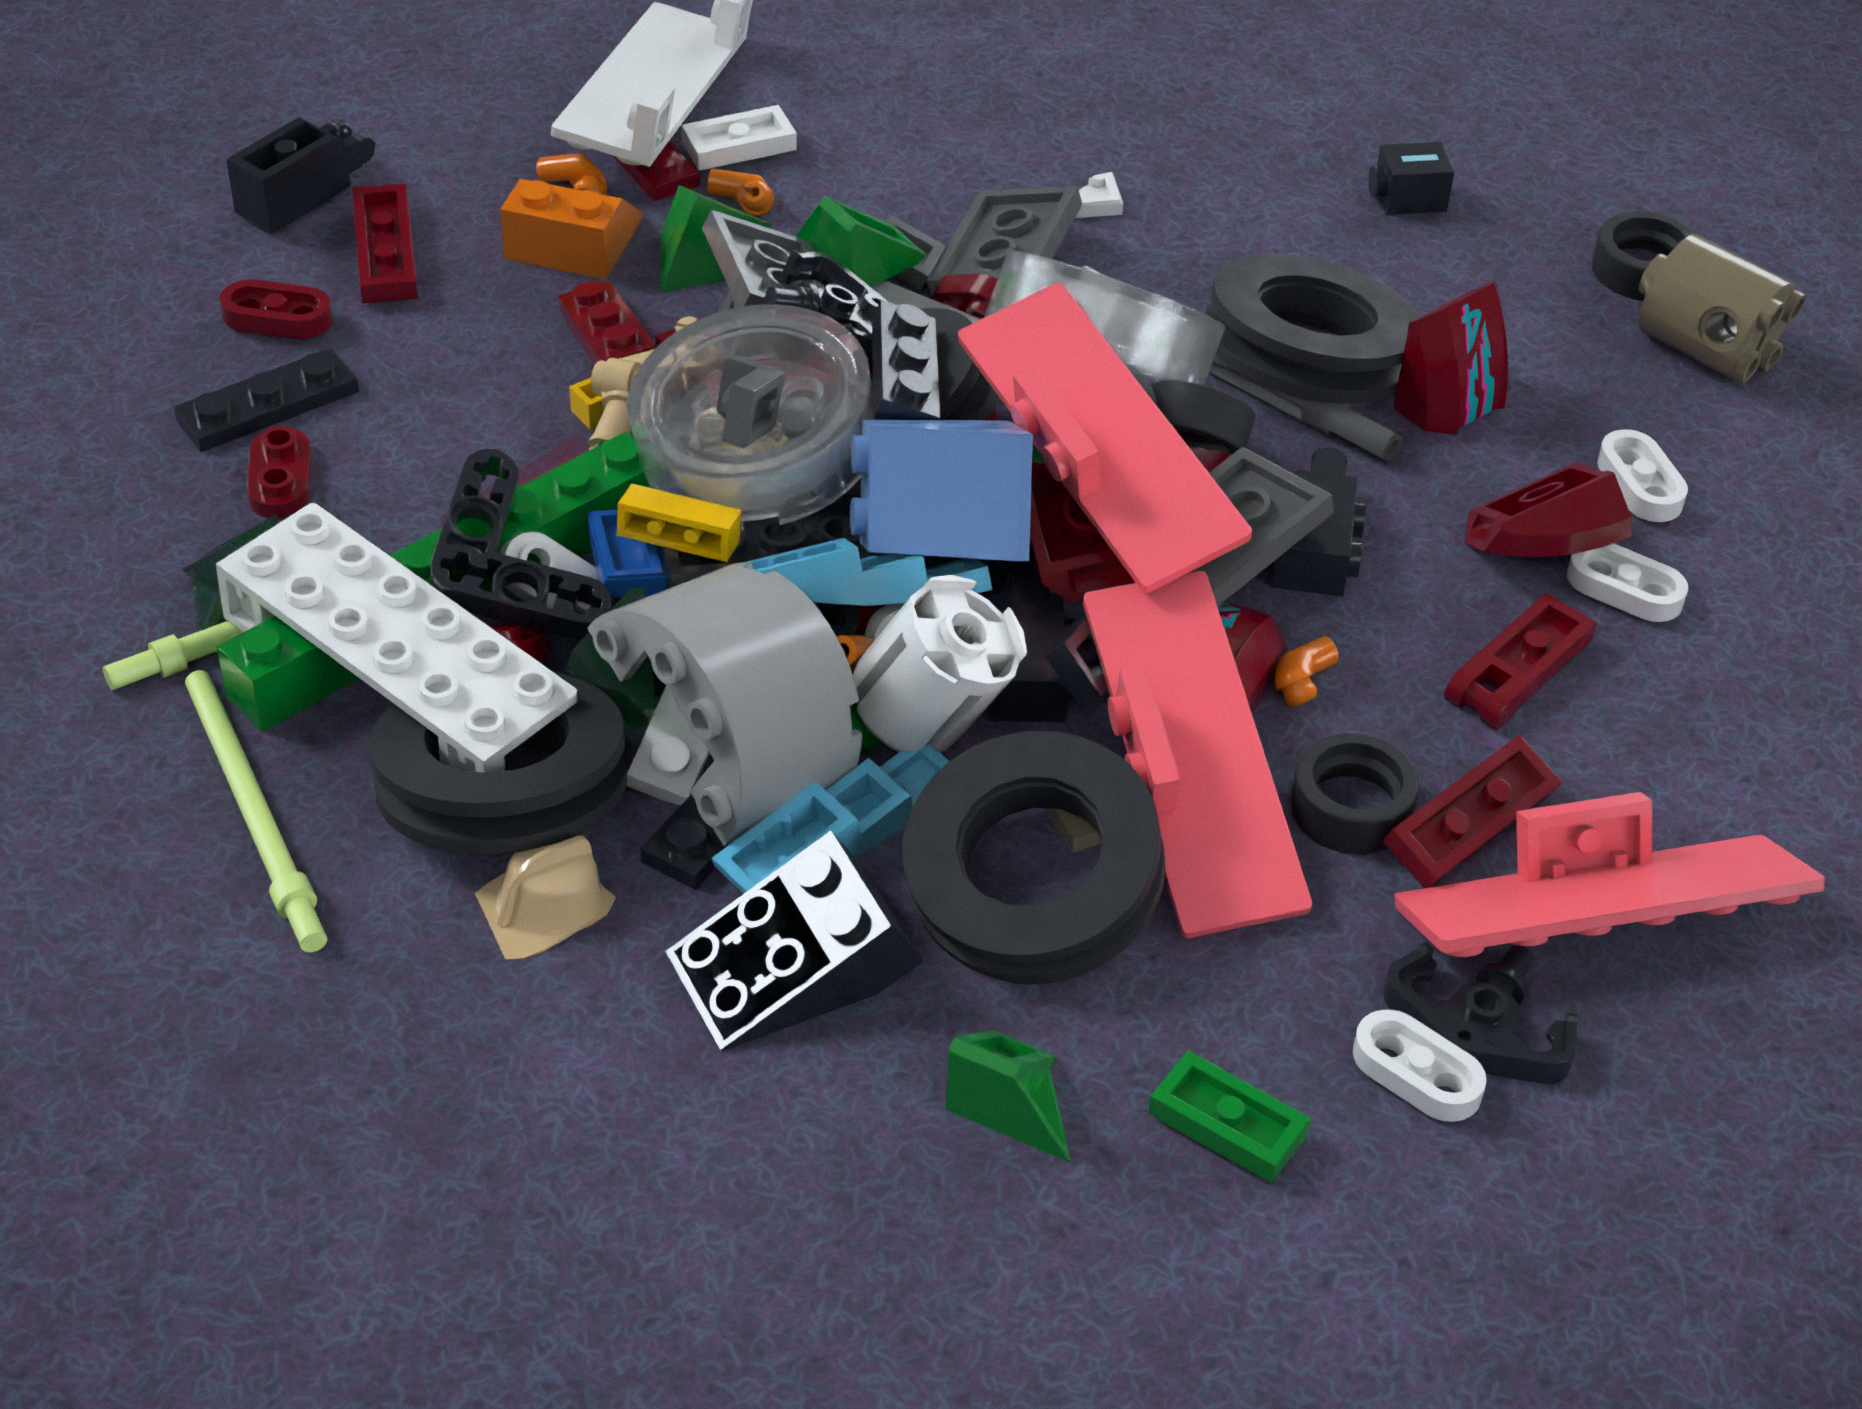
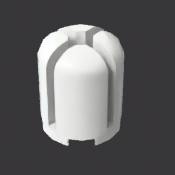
(937, 666)

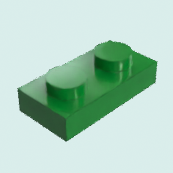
(1229, 1116)

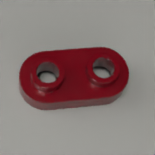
(966, 292)
(276, 309)
(279, 472)

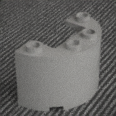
(754, 681)

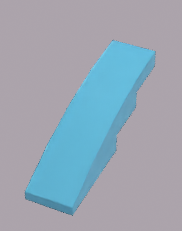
(837, 575)
(858, 809)

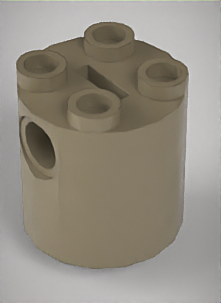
(1717, 307)

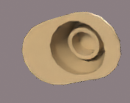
(544, 897)

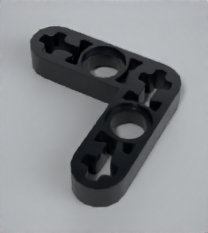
(481, 558)

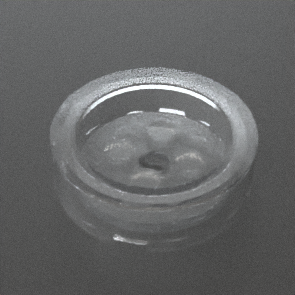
(1140, 326)
(790, 468)

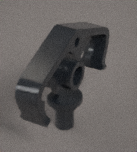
(843, 298)
(1484, 1015)

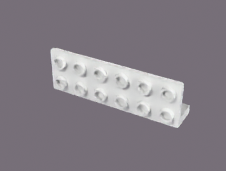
(653, 81)
(394, 636)

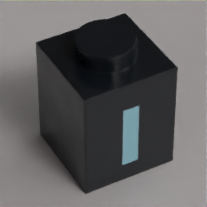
(1412, 178)

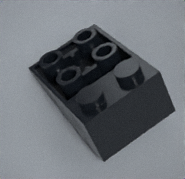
(794, 947)

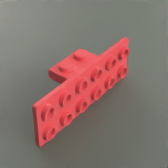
(1104, 438)
(1198, 755)
(1596, 869)

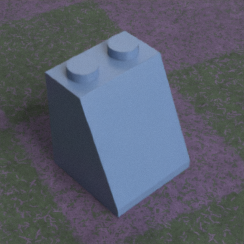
(943, 488)

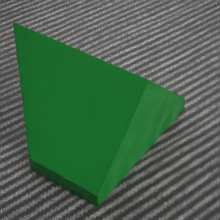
(859, 241)
(684, 250)
(1006, 1089)

